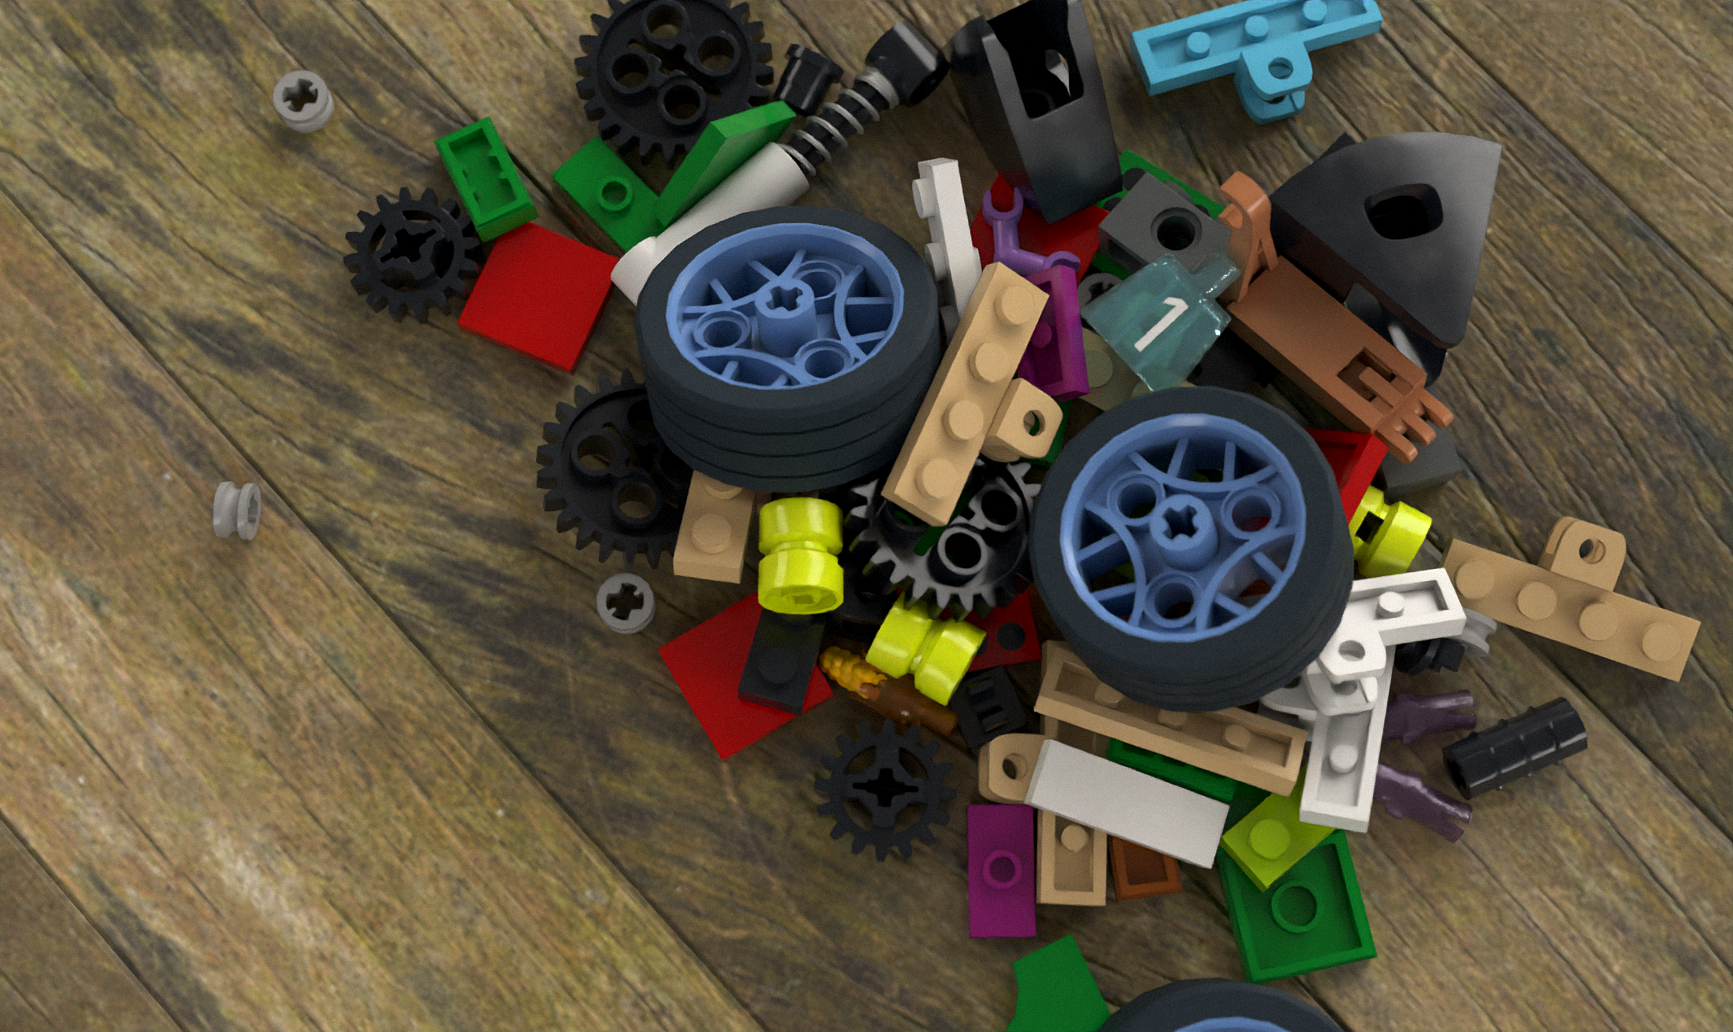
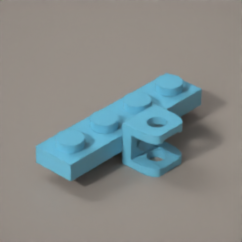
(1256, 41)

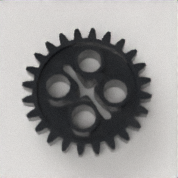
(643, 111)
(592, 496)
(992, 555)

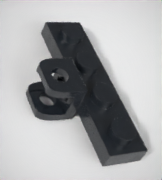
(789, 644)

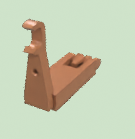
(1319, 339)

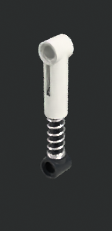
(898, 72)

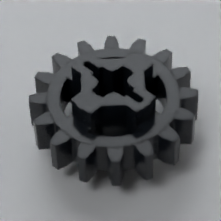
(389, 268)
(927, 792)

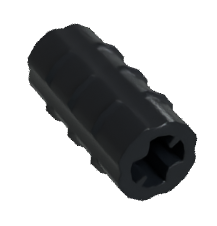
(1515, 748)

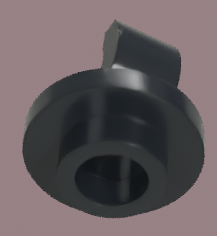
(1428, 654)

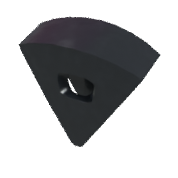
(1031, 115)
(1394, 234)

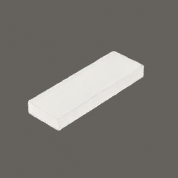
(1127, 804)

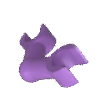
(1007, 241)

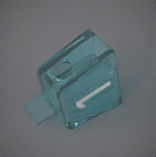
(1165, 316)

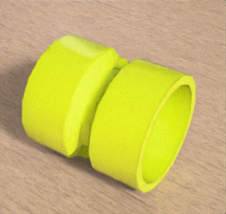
(1393, 539)
(800, 553)
(927, 648)

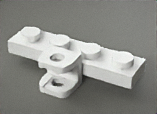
(950, 256)
(1377, 615)
(1341, 752)

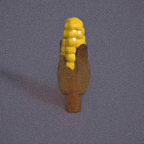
(885, 693)

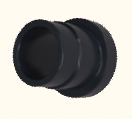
(806, 80)

